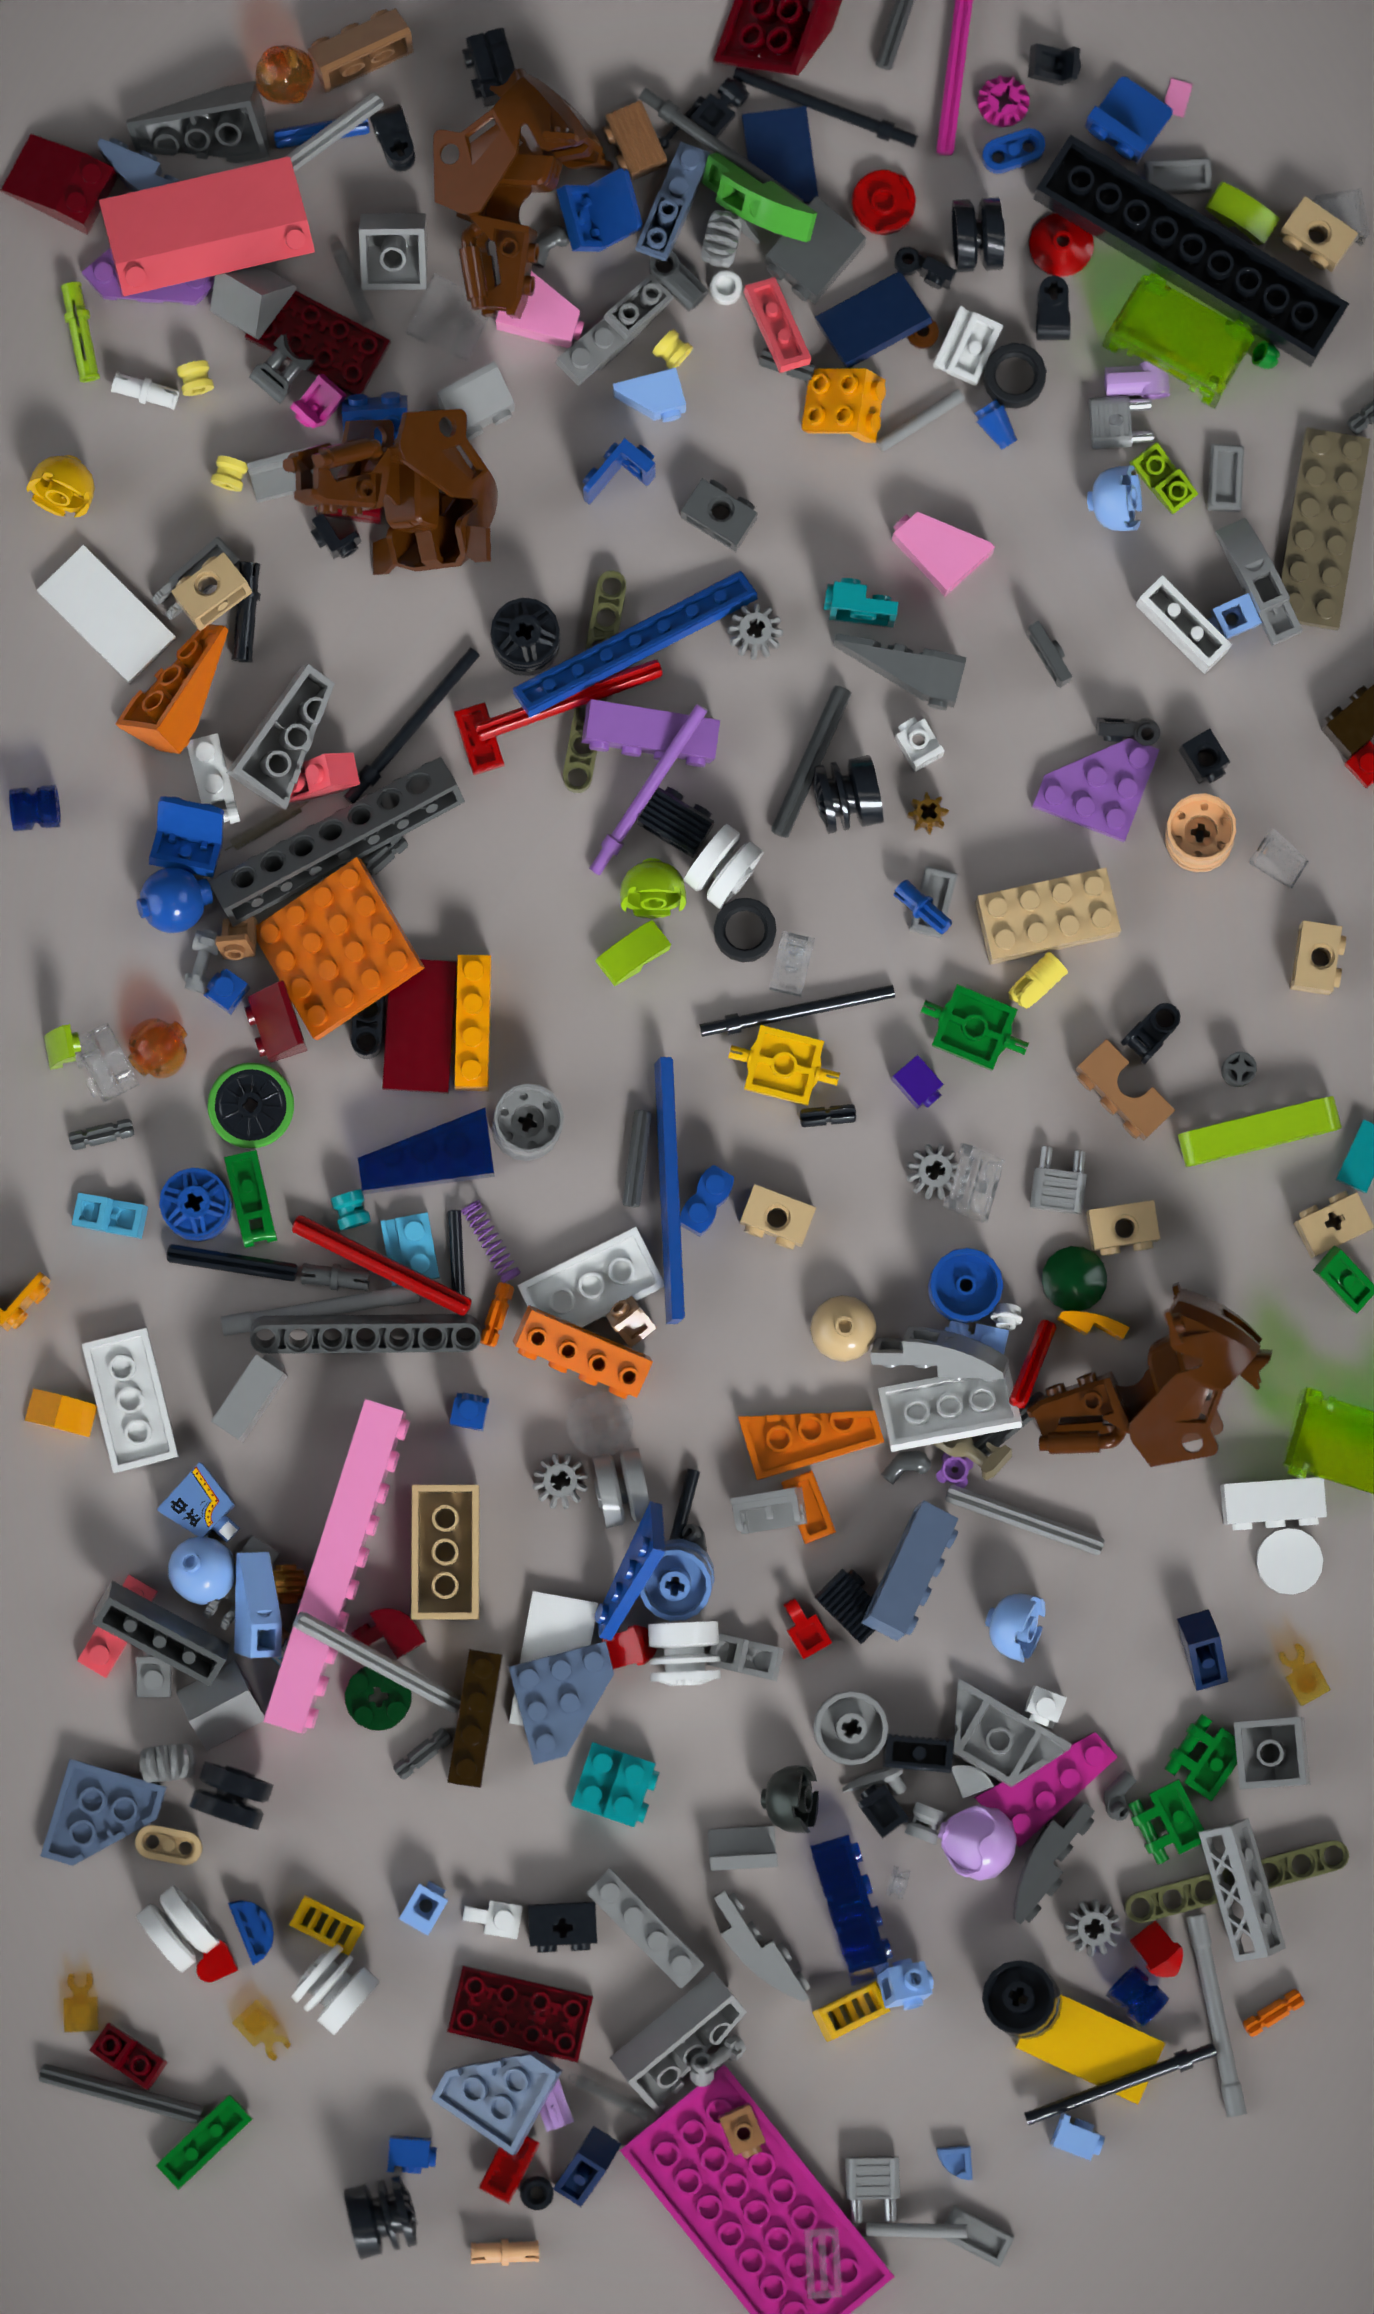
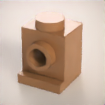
(733, 2121)

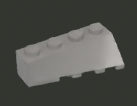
(279, 746)
(663, 2051)

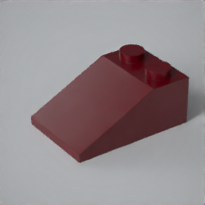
(60, 182)

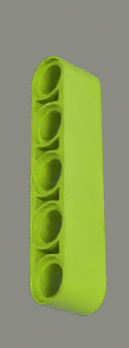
(1259, 1131)

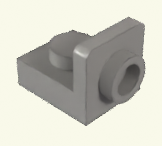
(153, 1677)

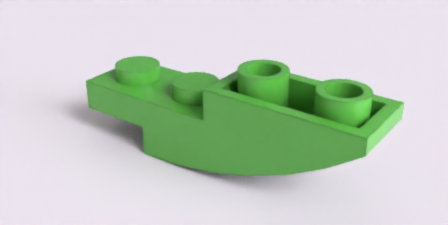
(758, 203)

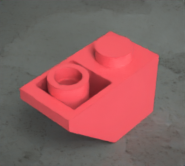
(325, 776)

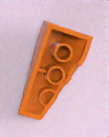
(174, 703)

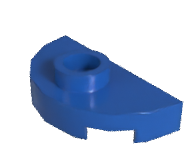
(254, 1927)

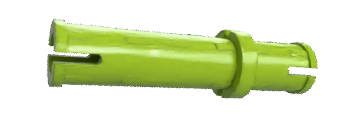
(73, 295)

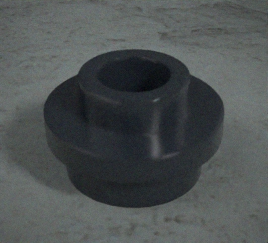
(528, 2200)

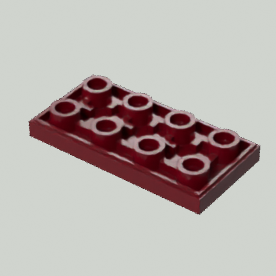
(341, 347)
(421, 1030)
(520, 2013)

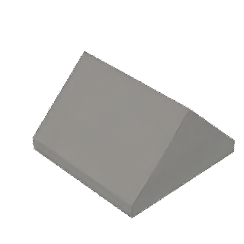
(250, 298)
(221, 1709)

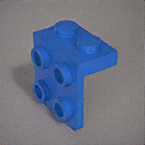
(1128, 119)
(600, 212)
(387, 407)
(634, 459)
(188, 836)

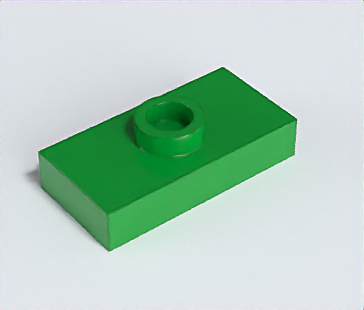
(1345, 1279)

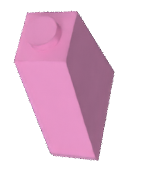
(545, 318)
(940, 550)

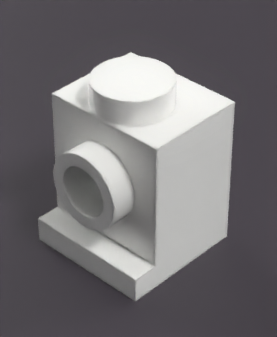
(918, 755)
(1044, 1707)

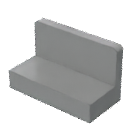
(271, 479)
(742, 1848)

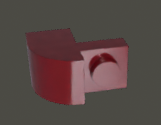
(395, 1627)

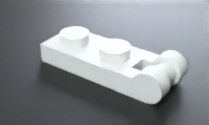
(211, 774)

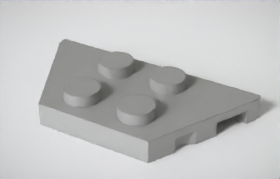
(1001, 1738)

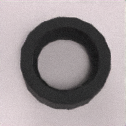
(1019, 351)
(760, 910)

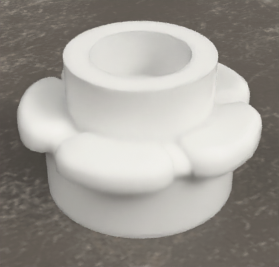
(1007, 1316)

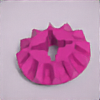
(1010, 113)

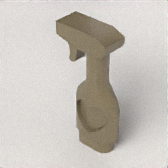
(965, 1448)

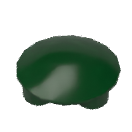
(1074, 1278)

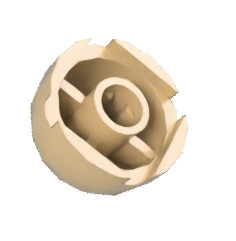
(843, 1328)

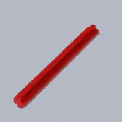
(609, 686)
(381, 1265)

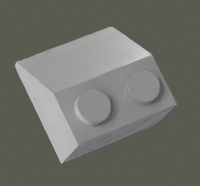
(393, 251)
(481, 396)
(1272, 1753)

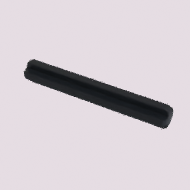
(232, 1262)

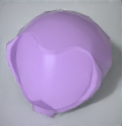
(978, 1842)

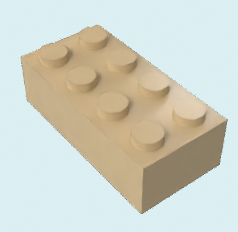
(1048, 916)
(445, 1552)

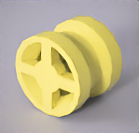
(672, 349)
(195, 378)
(229, 473)

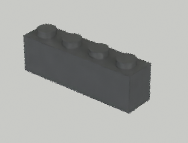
(161, 1633)

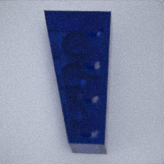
(436, 1156)
(851, 1909)

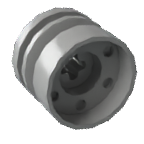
(522, 1103)

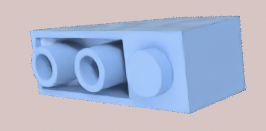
(256, 1607)

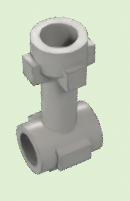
(205, 945)
(703, 2065)

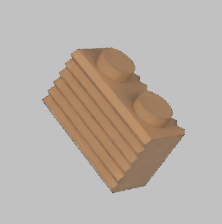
(634, 140)

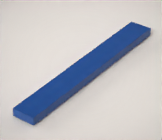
(635, 643)
(669, 1190)

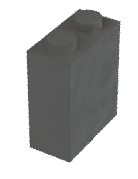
(817, 263)

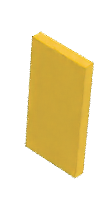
(1095, 2047)

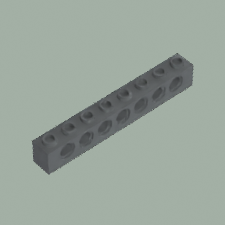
(336, 841)

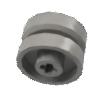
(620, 1488)
(869, 1722)

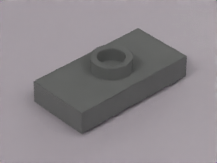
(1049, 653)

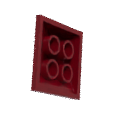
(775, 33)

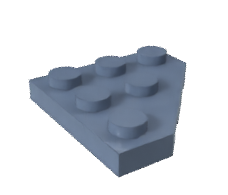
(559, 1696)
(97, 1811)
(499, 2095)

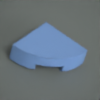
(956, 2160)

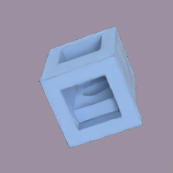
(1243, 610)
(415, 1916)
(1077, 2137)

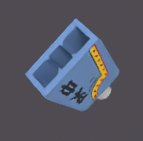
(201, 1505)

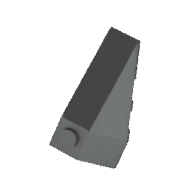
(215, 124)
(928, 675)

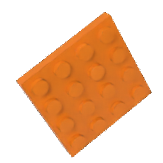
(337, 948)

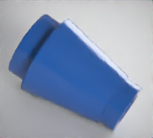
(996, 424)

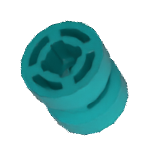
(350, 1210)

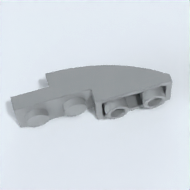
(615, 330)
(1259, 579)
(952, 1353)
(765, 1961)

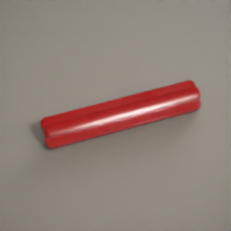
(1032, 1364)

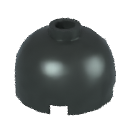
(791, 1799)

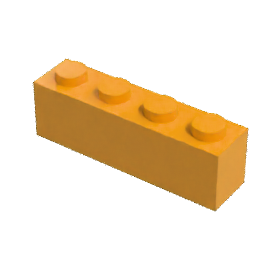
(473, 1022)

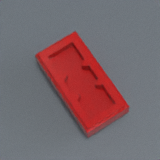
(481, 754)
(508, 2171)

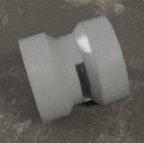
(927, 1815)

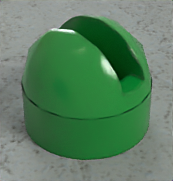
(1265, 355)

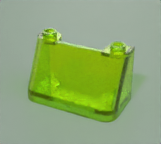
(1180, 337)
(1331, 1441)

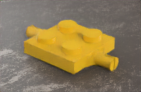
(784, 1065)

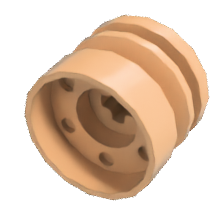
(1205, 814)

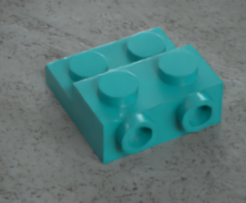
(849, 604)
(615, 1785)

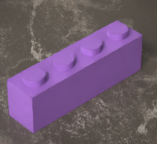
(646, 731)

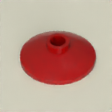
(1057, 259)

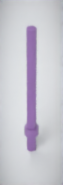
(613, 842)

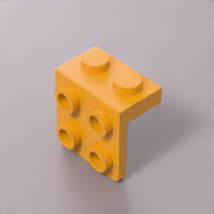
(844, 403)
(34, 1292)

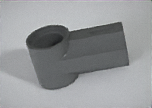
(680, 282)

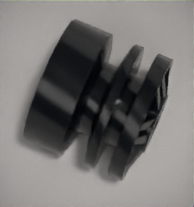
(517, 653)
(848, 794)
(380, 2217)

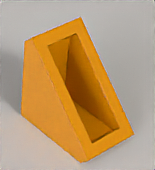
(61, 1412)

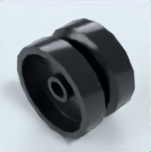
(980, 234)
(233, 1790)
(1002, 1995)

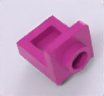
(318, 402)

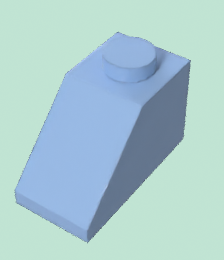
(653, 395)

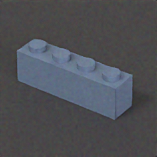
(910, 1571)

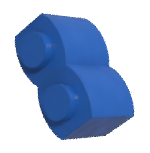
(711, 1193)

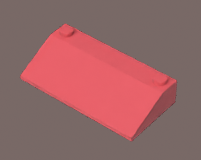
(206, 226)

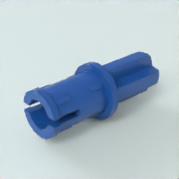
(922, 906)

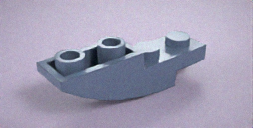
(133, 169)
(673, 202)

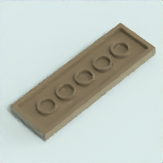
(1323, 525)

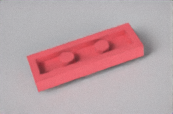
(777, 325)
(105, 1648)

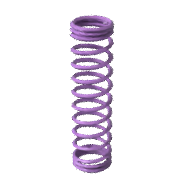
(469, 1210)

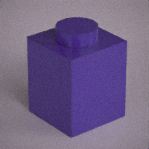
(918, 1083)

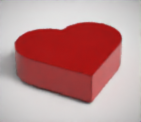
(216, 1963)

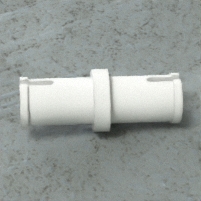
(145, 390)

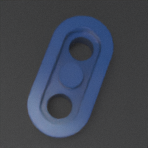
(1012, 150)

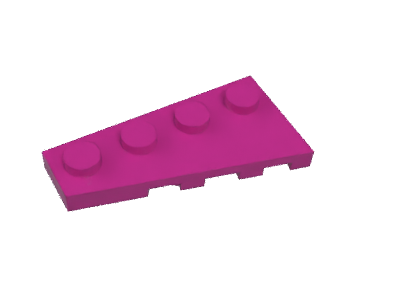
(1049, 1789)

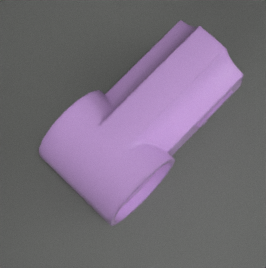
(1137, 380)
(556, 2110)

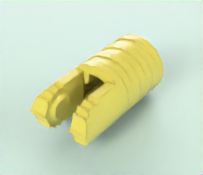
(1037, 981)

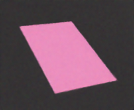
(1178, 96)

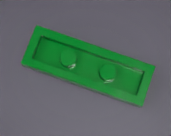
(204, 2141)

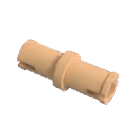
(505, 2252)

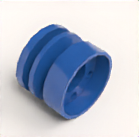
(214, 1211)

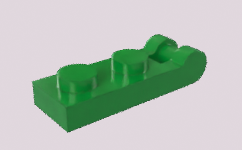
(250, 1197)

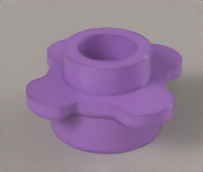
(946, 1474)

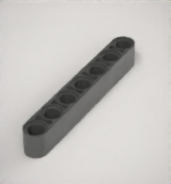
(349, 1326)

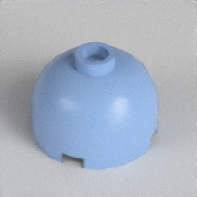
(1116, 498)
(201, 1570)
(1015, 1625)

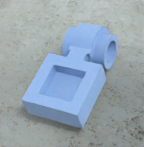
(988, 1335)

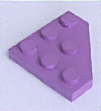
(104, 280)
(1100, 788)

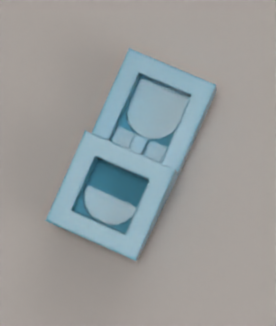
(109, 1215)

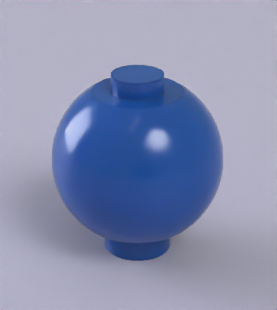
(173, 899)

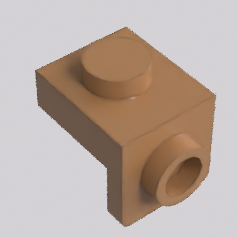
(239, 940)
(630, 1321)

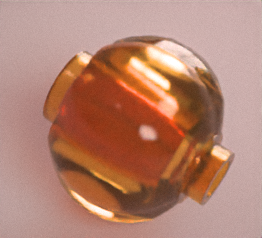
(284, 75)
(157, 1048)

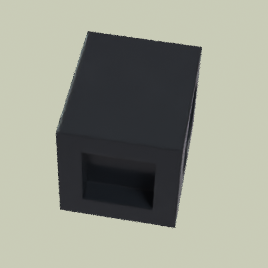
(1205, 742)

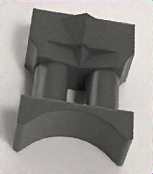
(272, 380)

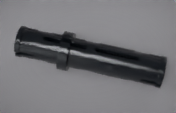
(246, 615)

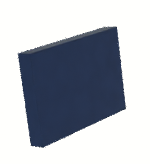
(782, 148)
(873, 319)

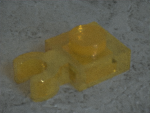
(1306, 1679)
(81, 2011)
(258, 2025)

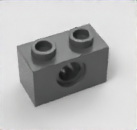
(727, 531)

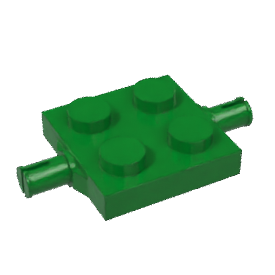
(974, 1027)

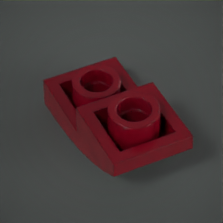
(128, 2056)

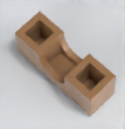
(1101, 1073)

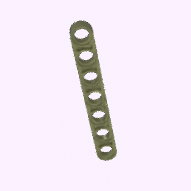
(596, 633)
(1187, 1886)

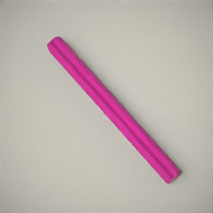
(954, 77)

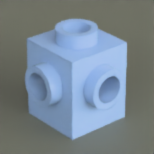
(905, 1984)

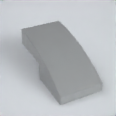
(747, 1657)

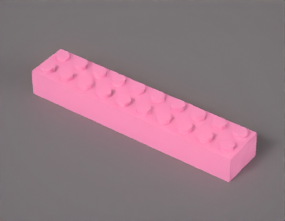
(336, 1564)

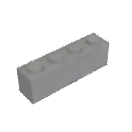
(645, 1928)

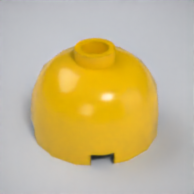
(62, 485)

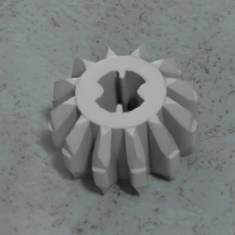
(722, 238)
(742, 630)
(927, 1162)
(565, 1490)
(167, 1763)
(1086, 1919)

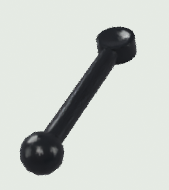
(664, 141)

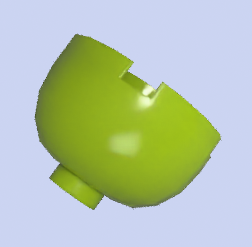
(652, 889)

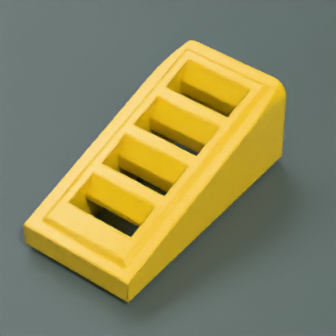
(309, 1930)
(825, 2024)

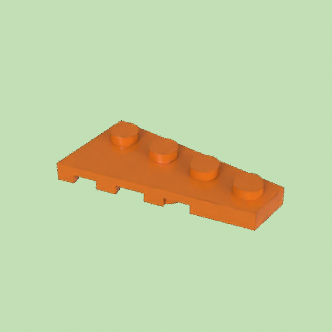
(799, 1440)

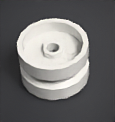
(727, 869)
(182, 1925)

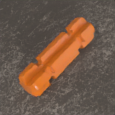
(496, 1314)
(1273, 2012)

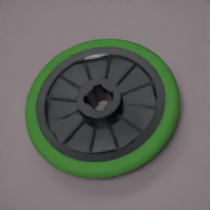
(270, 1116)

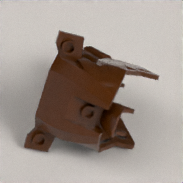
(499, 175)
(405, 478)
(1168, 1399)

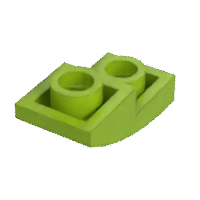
(1240, 210)
(1163, 478)
(632, 952)
(61, 1046)

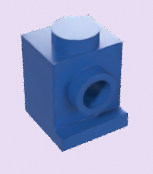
(226, 990)
(469, 1411)
(411, 2154)

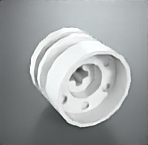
(684, 1652)
(334, 1988)

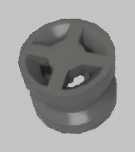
(1243, 1066)

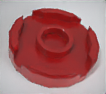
(883, 202)

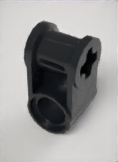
(393, 134)
(1053, 315)
(1151, 1033)

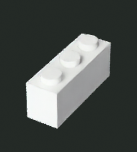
(1183, 624)
(1273, 1502)

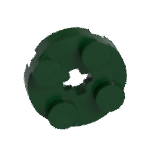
(365, 1712)

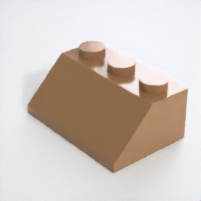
(361, 49)

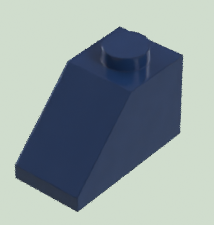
(1203, 1649)
(587, 2166)

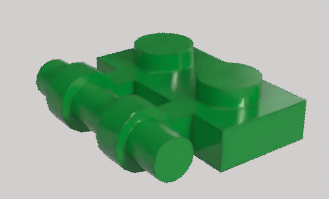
(1213, 1765)
(1177, 1817)

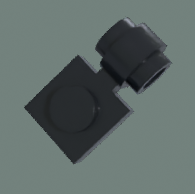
(715, 113)
(934, 272)
(1115, 729)

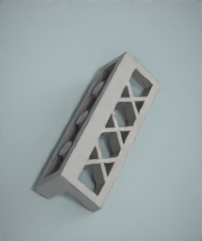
(1248, 1890)

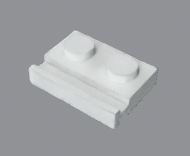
(968, 346)

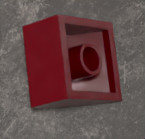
(276, 1023)

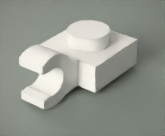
(500, 1919)

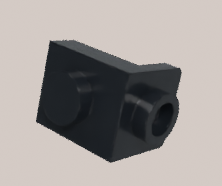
(1054, 64)
(325, 536)
(882, 1810)

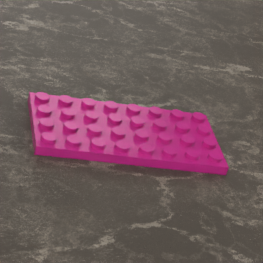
(753, 2209)

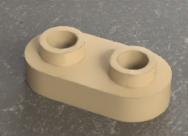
(169, 1845)

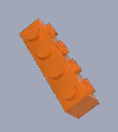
(582, 1351)

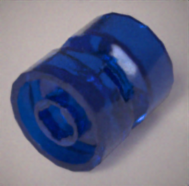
(34, 808)
(1137, 1996)

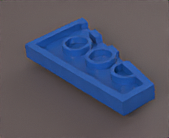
(634, 1572)

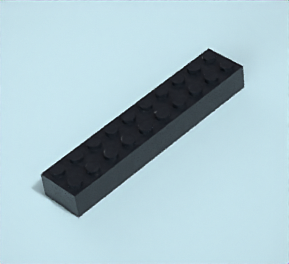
(1190, 250)

